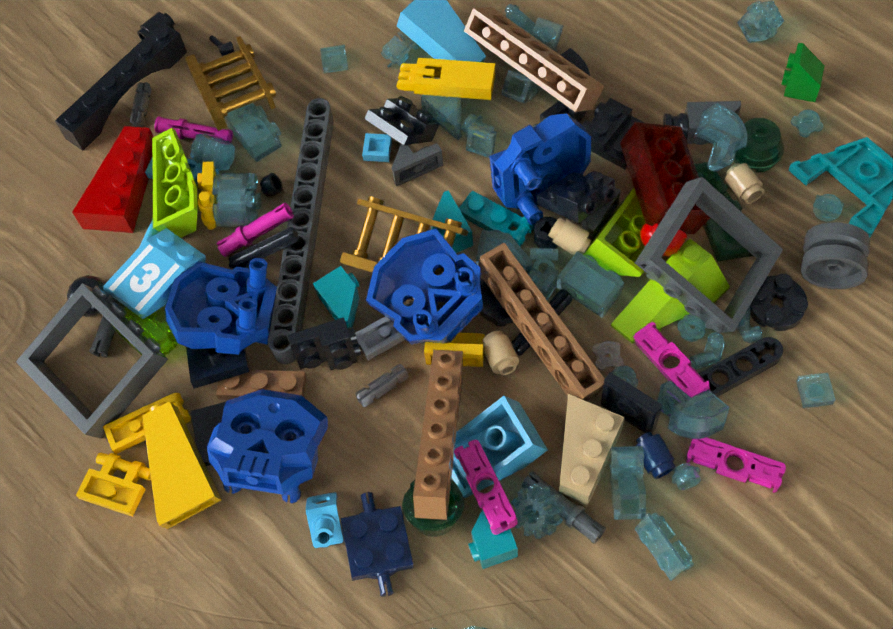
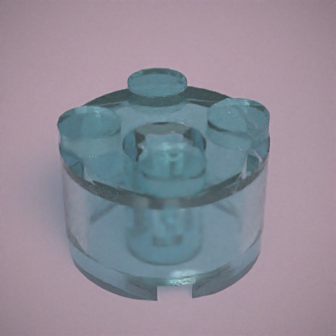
(236, 199)

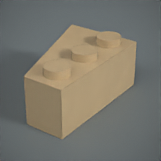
(586, 448)

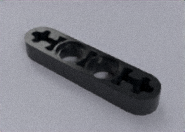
(737, 376)

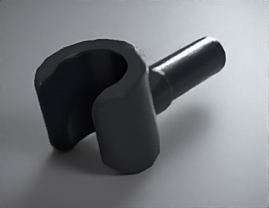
(224, 49)

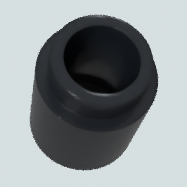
(153, 22)

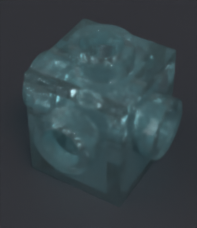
(760, 21)

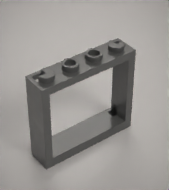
(733, 222)
(125, 391)

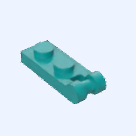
(493, 216)

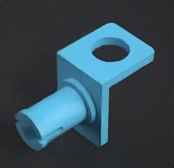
(324, 520)

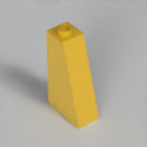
(176, 467)

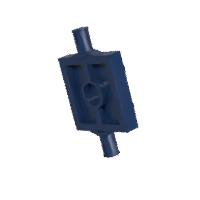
(376, 543)

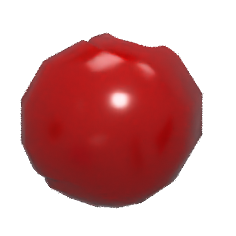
(677, 242)

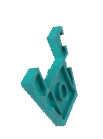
(862, 170)

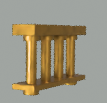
(212, 97)
(359, 257)

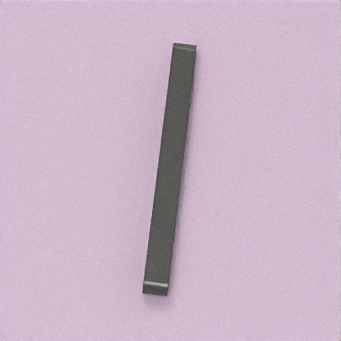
(311, 165)

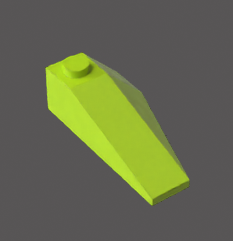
(173, 186)
(619, 240)
(656, 306)

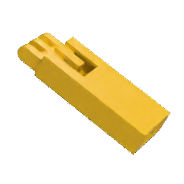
(456, 79)

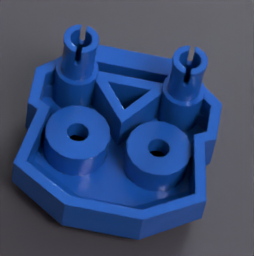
(538, 160)
(409, 273)
(221, 307)
(264, 456)

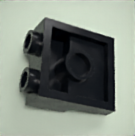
(404, 121)
(608, 129)
(578, 195)
(324, 343)

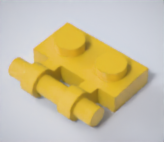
(206, 197)
(113, 492)

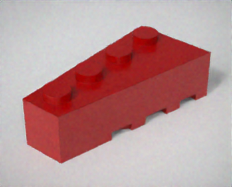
(119, 184)

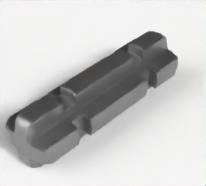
(382, 385)

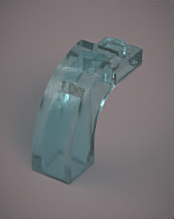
(516, 84)

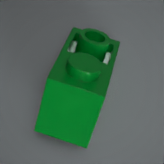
(804, 76)

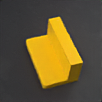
(469, 343)

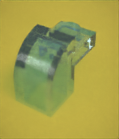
(723, 130)
(693, 416)
(627, 483)

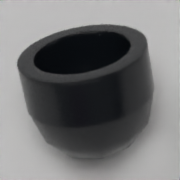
(271, 184)

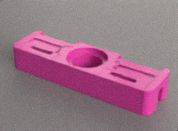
(658, 348)
(756, 467)
(494, 503)

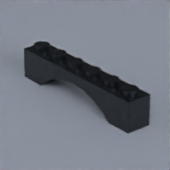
(88, 114)

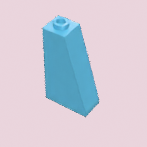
(439, 31)

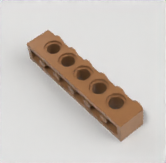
(534, 59)
(540, 324)
(438, 436)

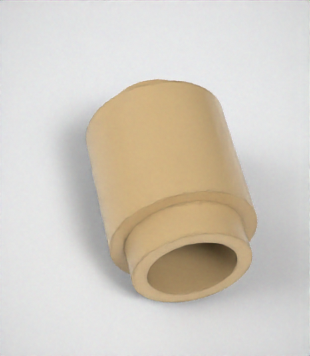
(744, 183)
(569, 236)
(500, 353)

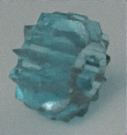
(212, 149)
(533, 500)

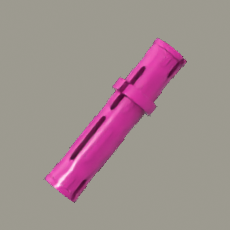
(191, 129)
(246, 235)

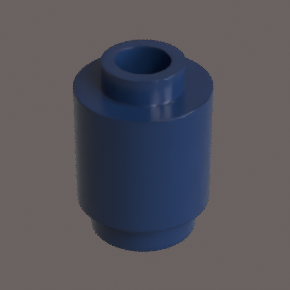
(657, 456)

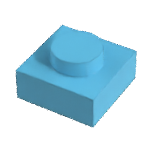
(377, 147)

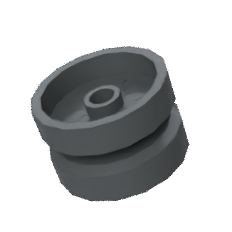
(835, 255)

